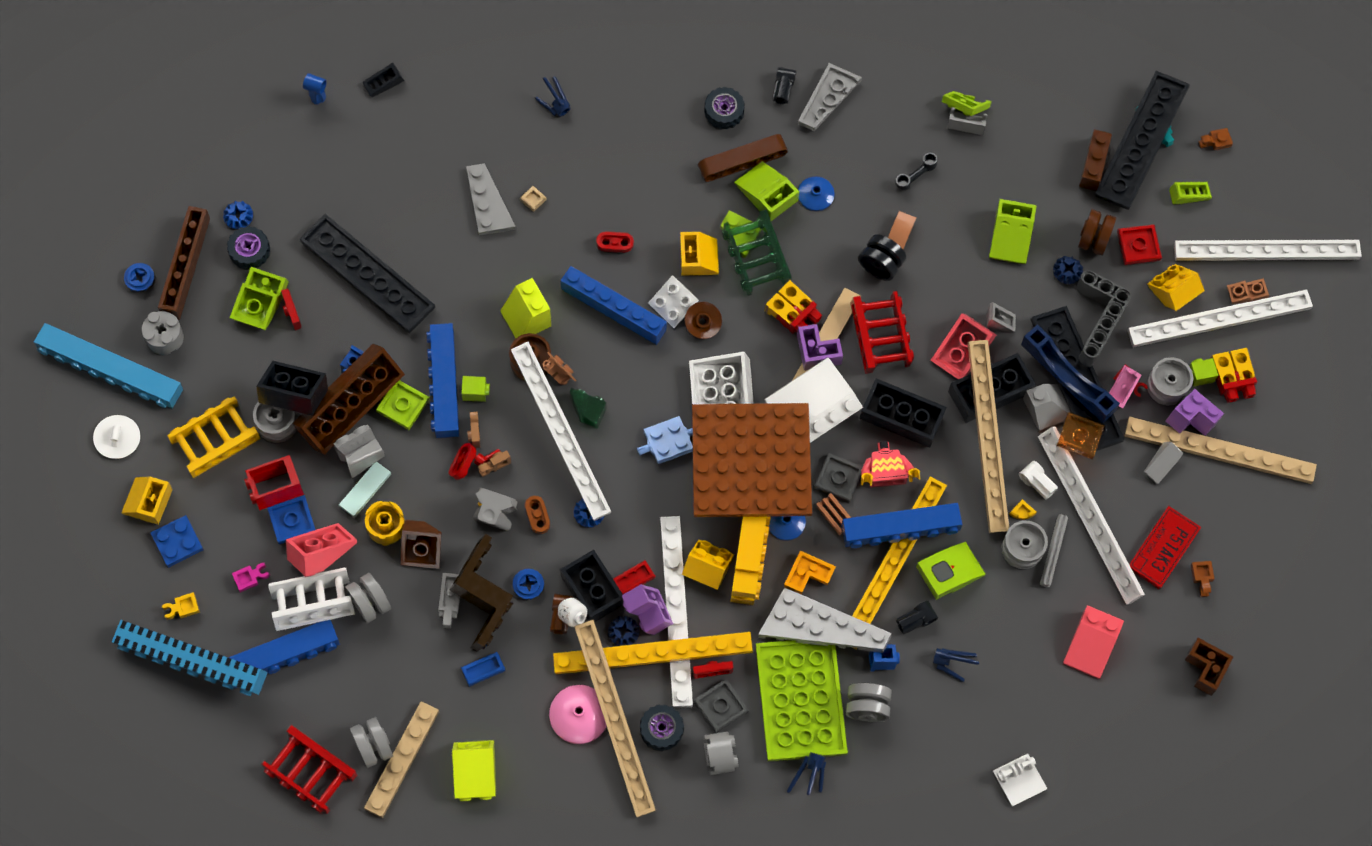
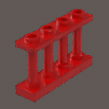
(866, 343)
(312, 749)

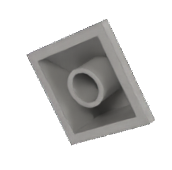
(1046, 405)

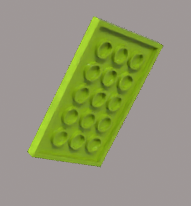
(800, 700)

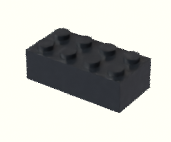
(1009, 384)
(902, 412)

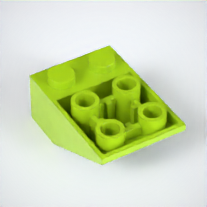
(768, 190)
(1012, 231)

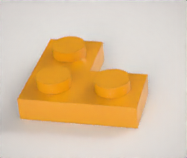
(808, 567)

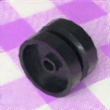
(882, 257)

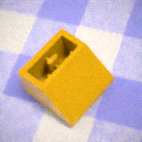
(698, 254)
(1176, 286)
(147, 499)
(707, 564)

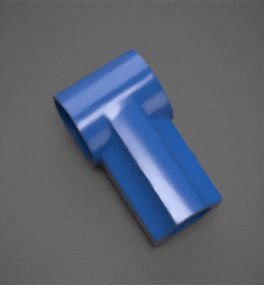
(315, 87)

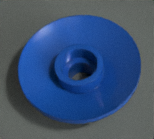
(813, 200)
(787, 530)

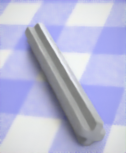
(1054, 550)

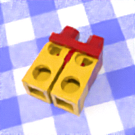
(792, 307)
(1235, 374)

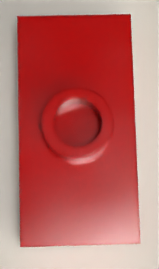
(290, 310)
(634, 577)
(712, 668)

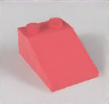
(953, 351)
(318, 548)
(1093, 642)

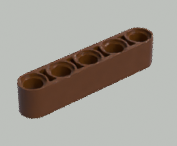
(742, 157)

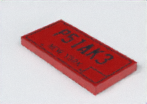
(1164, 547)

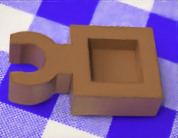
(473, 434)
(497, 462)

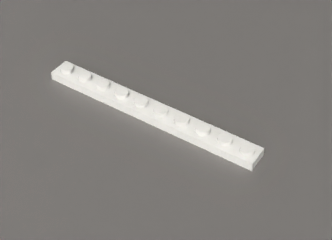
(1267, 250)
(1219, 318)
(561, 431)
(1091, 517)
(676, 607)

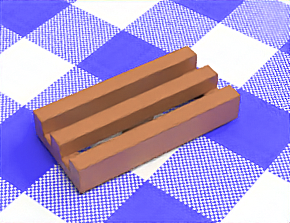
(825, 501)

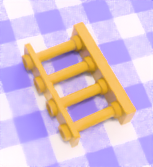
(214, 455)

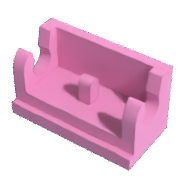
(1124, 385)

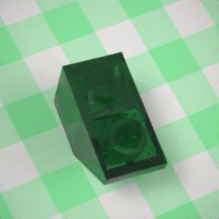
(588, 408)

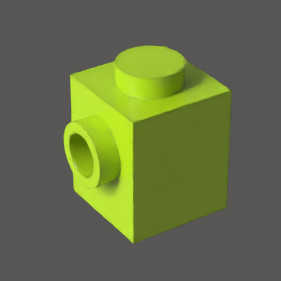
(1203, 371)
(475, 388)

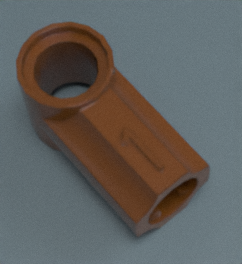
(557, 625)

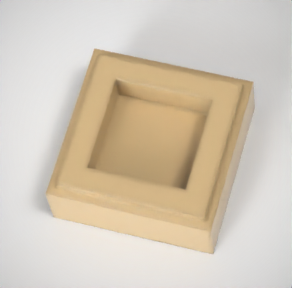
(533, 198)

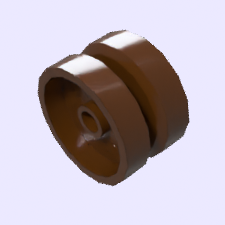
(1094, 231)
(539, 346)

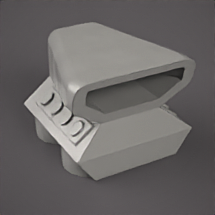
(359, 450)
(494, 508)

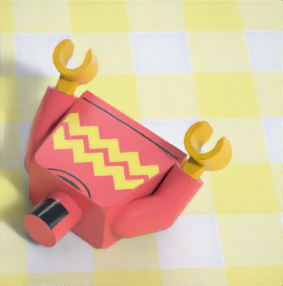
(887, 468)

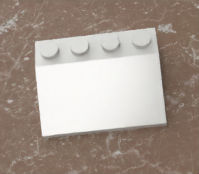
(721, 379)
(827, 394)

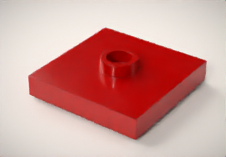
(1139, 244)

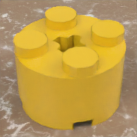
(389, 513)

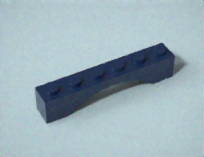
(1093, 397)

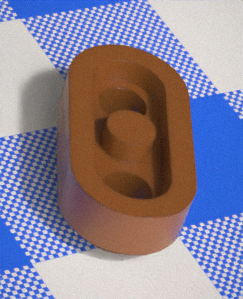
(538, 515)

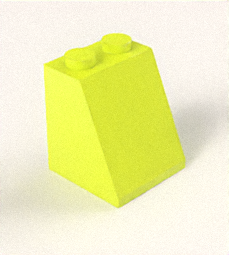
(526, 310)
(474, 770)

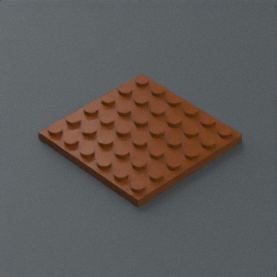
(751, 460)

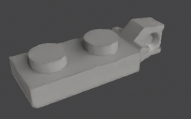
(448, 601)

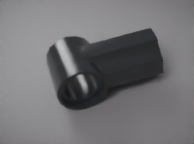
(784, 81)
(921, 615)

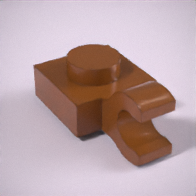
(1218, 139)
(1203, 574)

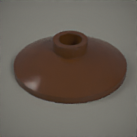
(712, 319)

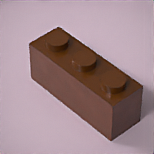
(1095, 160)

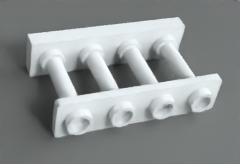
(314, 612)

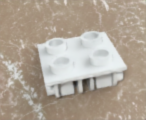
(673, 301)
(1020, 779)

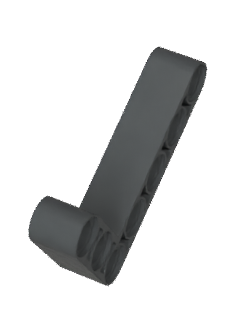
(1110, 298)

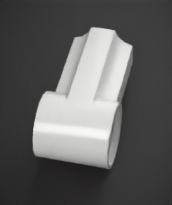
(1034, 476)

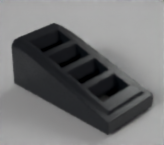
(391, 68)

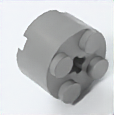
(162, 332)
(720, 753)

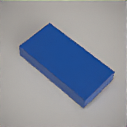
(483, 669)

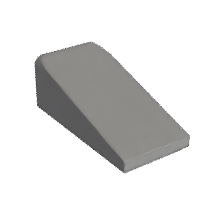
(1163, 461)

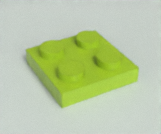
(402, 404)

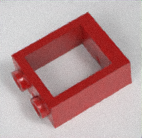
(268, 471)

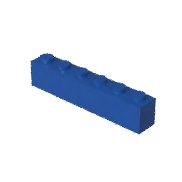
(613, 305)
(444, 381)
(901, 525)
(291, 648)

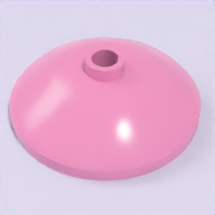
(577, 727)

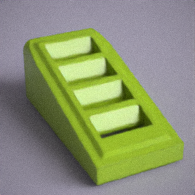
(1178, 194)

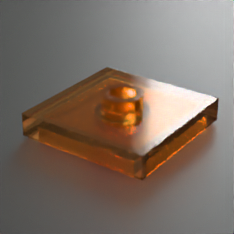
(1080, 435)

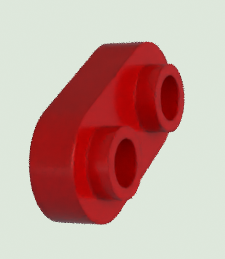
(615, 240)
(462, 461)

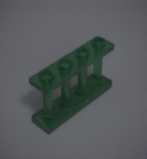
(769, 239)

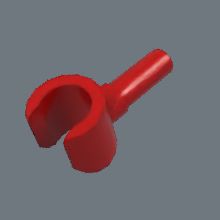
(480, 459)

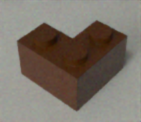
(1212, 662)

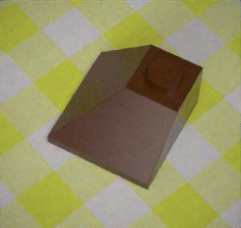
(420, 545)

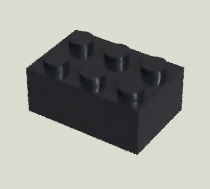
(292, 388)
(592, 585)

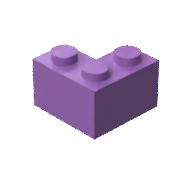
(814, 350)
(1195, 411)
(649, 607)

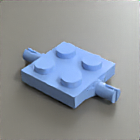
(667, 440)

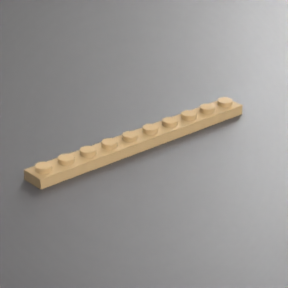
(988, 436)
(1221, 450)
(615, 718)

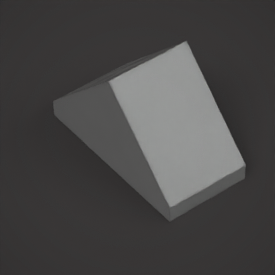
(1000, 319)

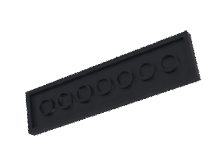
(1142, 140)
(367, 273)
(1062, 330)

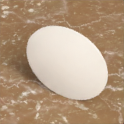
(116, 436)

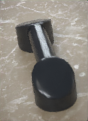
(929, 163)

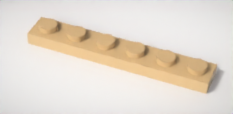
(401, 760)

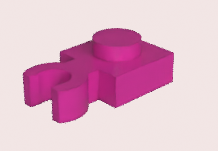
(247, 578)

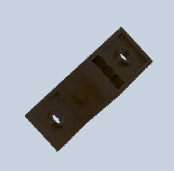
(482, 593)

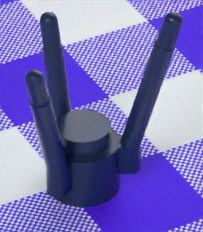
(560, 106)
(943, 658)
(816, 763)

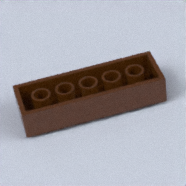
(349, 398)

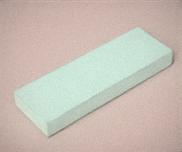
(365, 489)

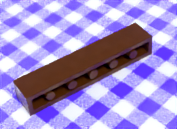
(184, 261)

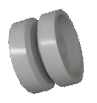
(1169, 381)
(274, 423)
(1024, 544)
(371, 596)
(868, 702)
(373, 741)

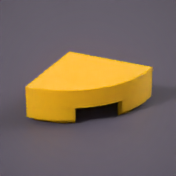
(1022, 511)

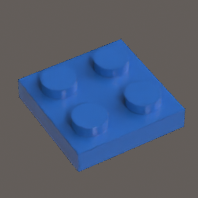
(291, 519)
(177, 541)

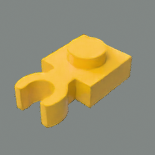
(185, 606)

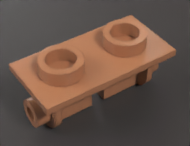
(555, 368)

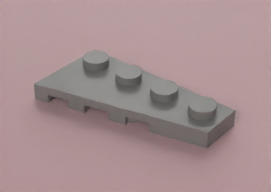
(828, 94)
(488, 205)

